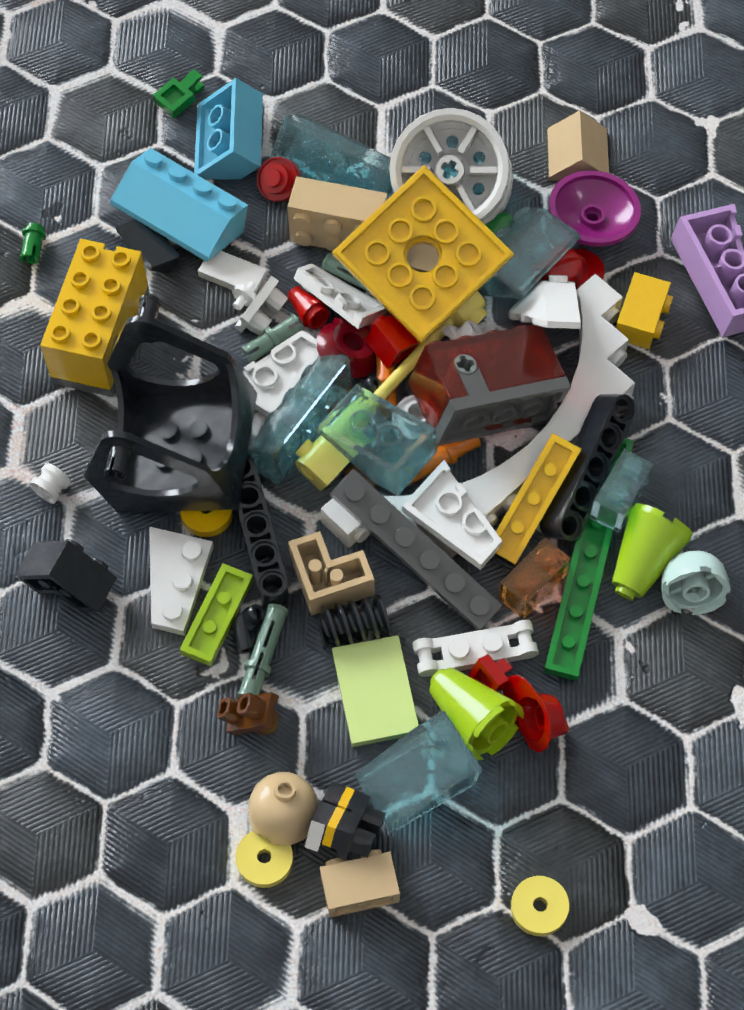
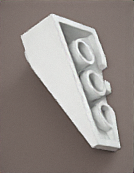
(549, 304)

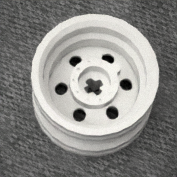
(475, 135)

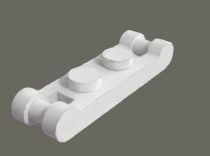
(464, 649)

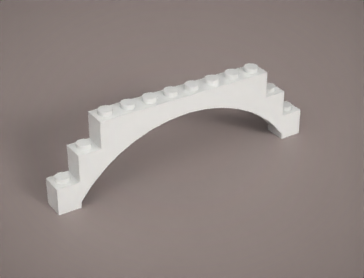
(600, 354)

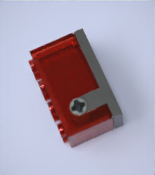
(488, 383)

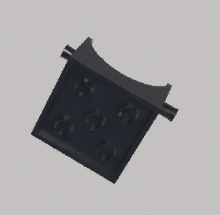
(174, 439)

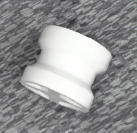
(50, 483)

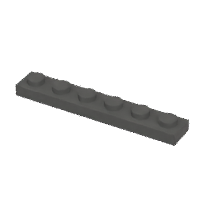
(415, 550)

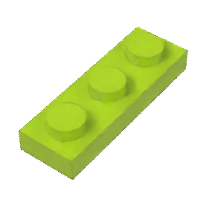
(216, 614)

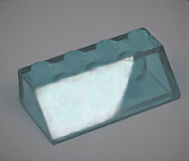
(330, 155)
(298, 416)

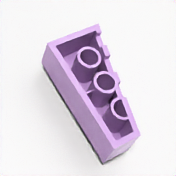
(715, 261)

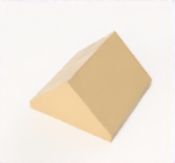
(576, 146)

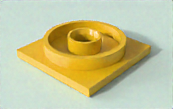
(431, 215)

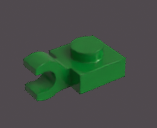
(176, 95)

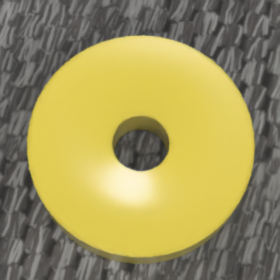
(263, 874)
(539, 922)

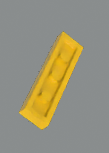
(535, 496)

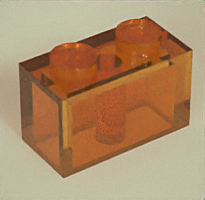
(533, 578)

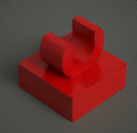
(491, 672)

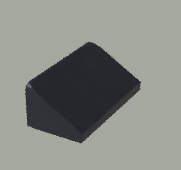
(155, 248)

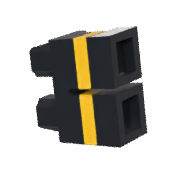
(345, 822)

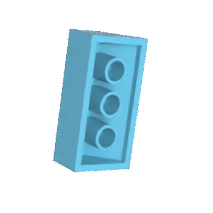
(180, 205)

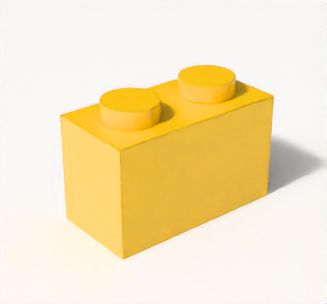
(643, 308)

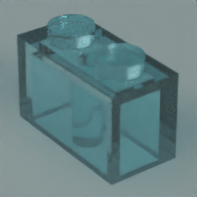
(621, 490)

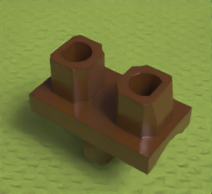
(249, 713)

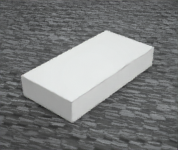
(231, 270)

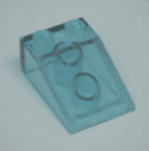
(379, 438)
(419, 772)

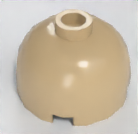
(282, 808)

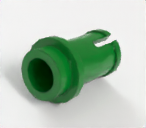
(32, 243)

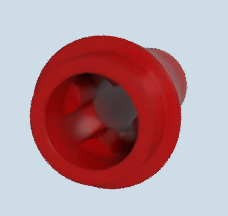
(309, 309)

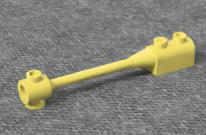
(321, 460)

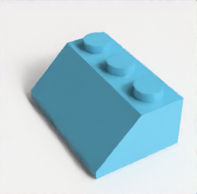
(229, 132)

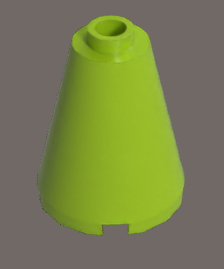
(647, 549)
(477, 712)

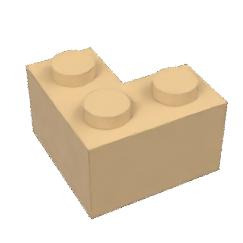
(328, 580)

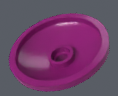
(596, 207)

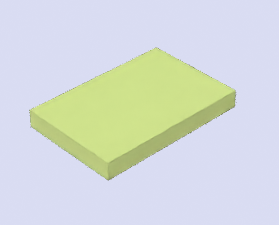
(375, 690)

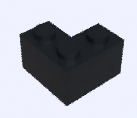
(68, 572)

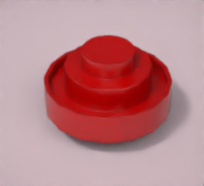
(277, 178)

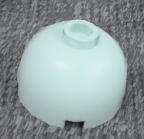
(695, 582)

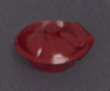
(345, 339)

